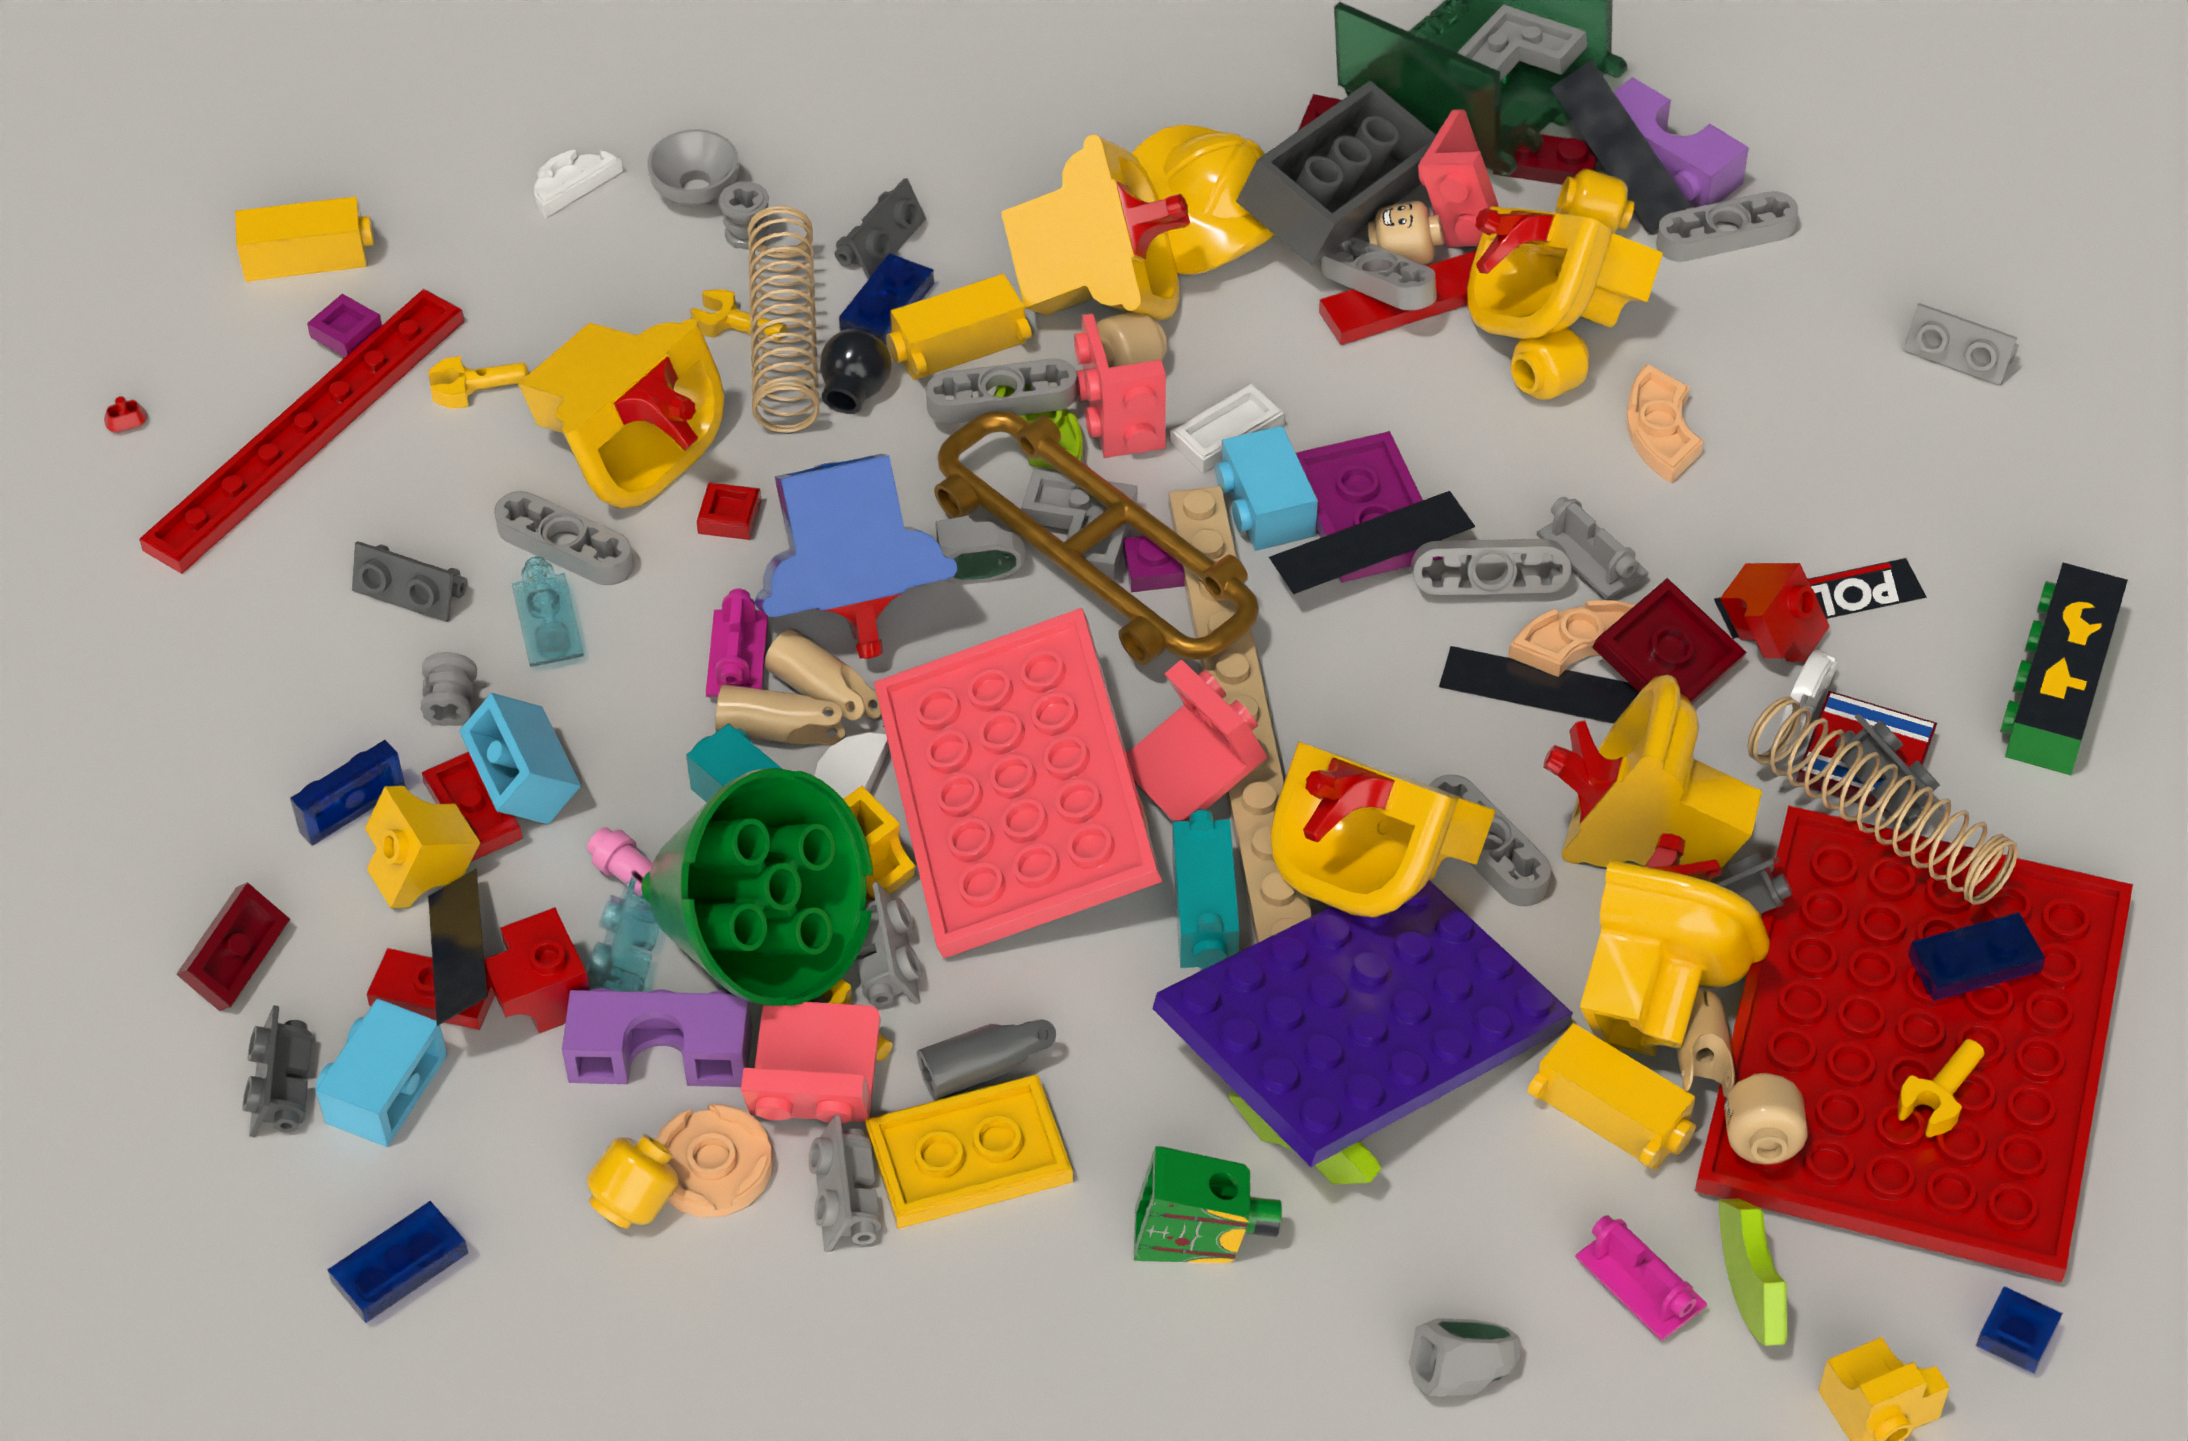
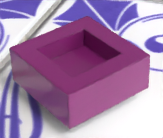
(343, 325)
(1150, 566)

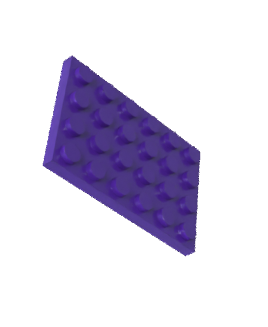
(1360, 1018)

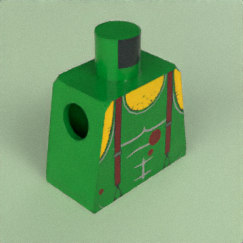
(1198, 1209)

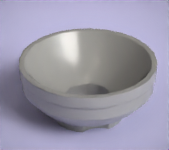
(690, 157)

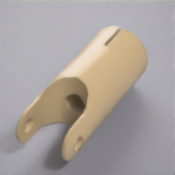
(820, 674)
(778, 715)
(1707, 1044)

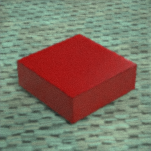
(729, 511)

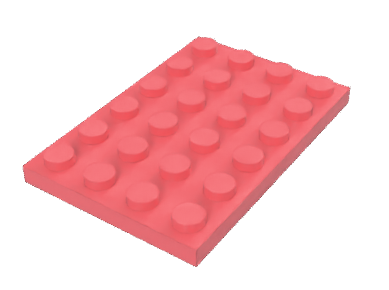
(1015, 783)

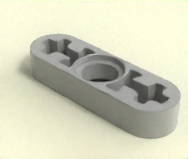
(1760, 220)
(1381, 274)
(1016, 375)
(1531, 554)
(575, 556)
(1495, 862)

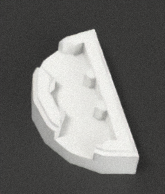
(571, 177)
(1811, 686)
(853, 762)

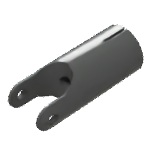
(981, 1055)

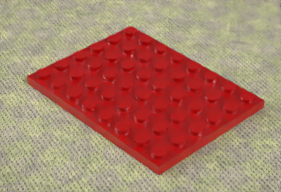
(1853, 1021)

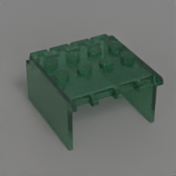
(1432, 79)

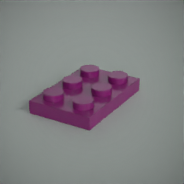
(1357, 484)

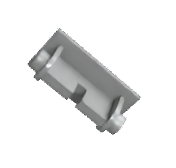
(1960, 344)
(1592, 550)
(895, 963)
(839, 1164)

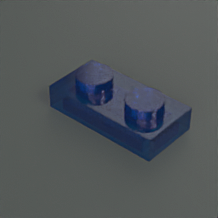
(891, 286)
(346, 792)
(1976, 956)
(397, 1261)

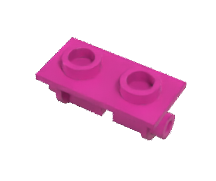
(737, 644)
(1639, 1278)

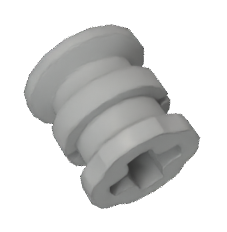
(736, 218)
(447, 688)

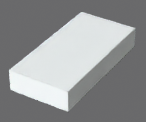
(1236, 415)

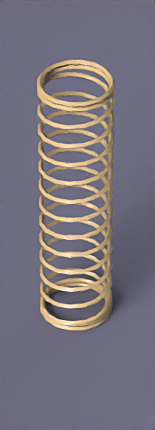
(758, 391)
(1993, 846)

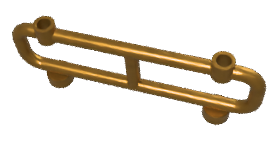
(1146, 632)

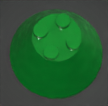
(767, 887)

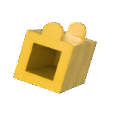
(302, 238)
(957, 326)
(1615, 1097)

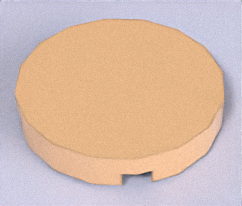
(718, 1160)

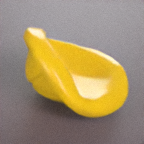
(1209, 174)

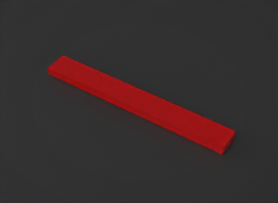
(300, 431)

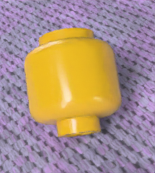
(1596, 197)
(1550, 364)
(632, 1181)

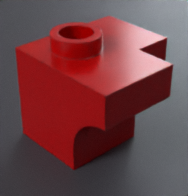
(1776, 610)
(536, 970)

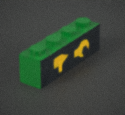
(2065, 668)

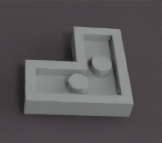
(1524, 37)
(1062, 504)

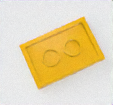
(968, 1151)

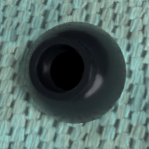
(853, 369)

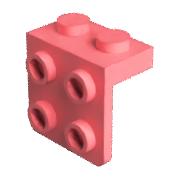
(1457, 180)
(1123, 400)
(1197, 749)
(814, 1062)

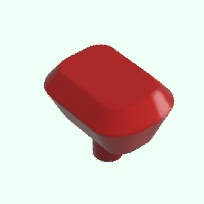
(124, 415)

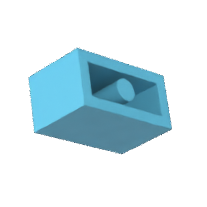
(1267, 488)
(519, 758)
(380, 1072)

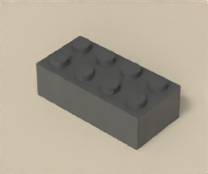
(1337, 172)

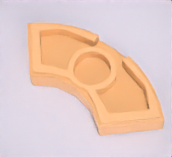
(1658, 424)
(1565, 636)

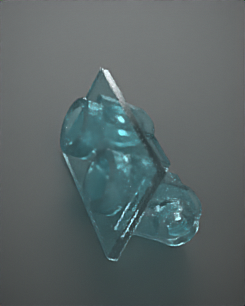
(546, 614)
(627, 923)

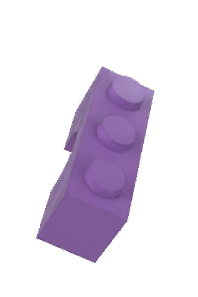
(1701, 164)
(612, 1027)

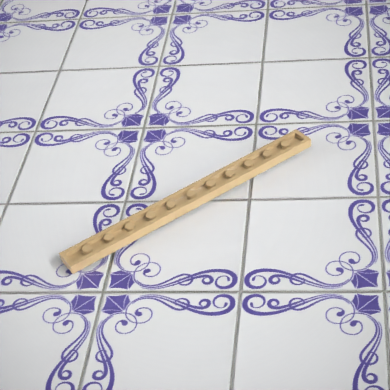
(1272, 903)

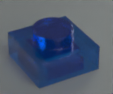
(2019, 1329)

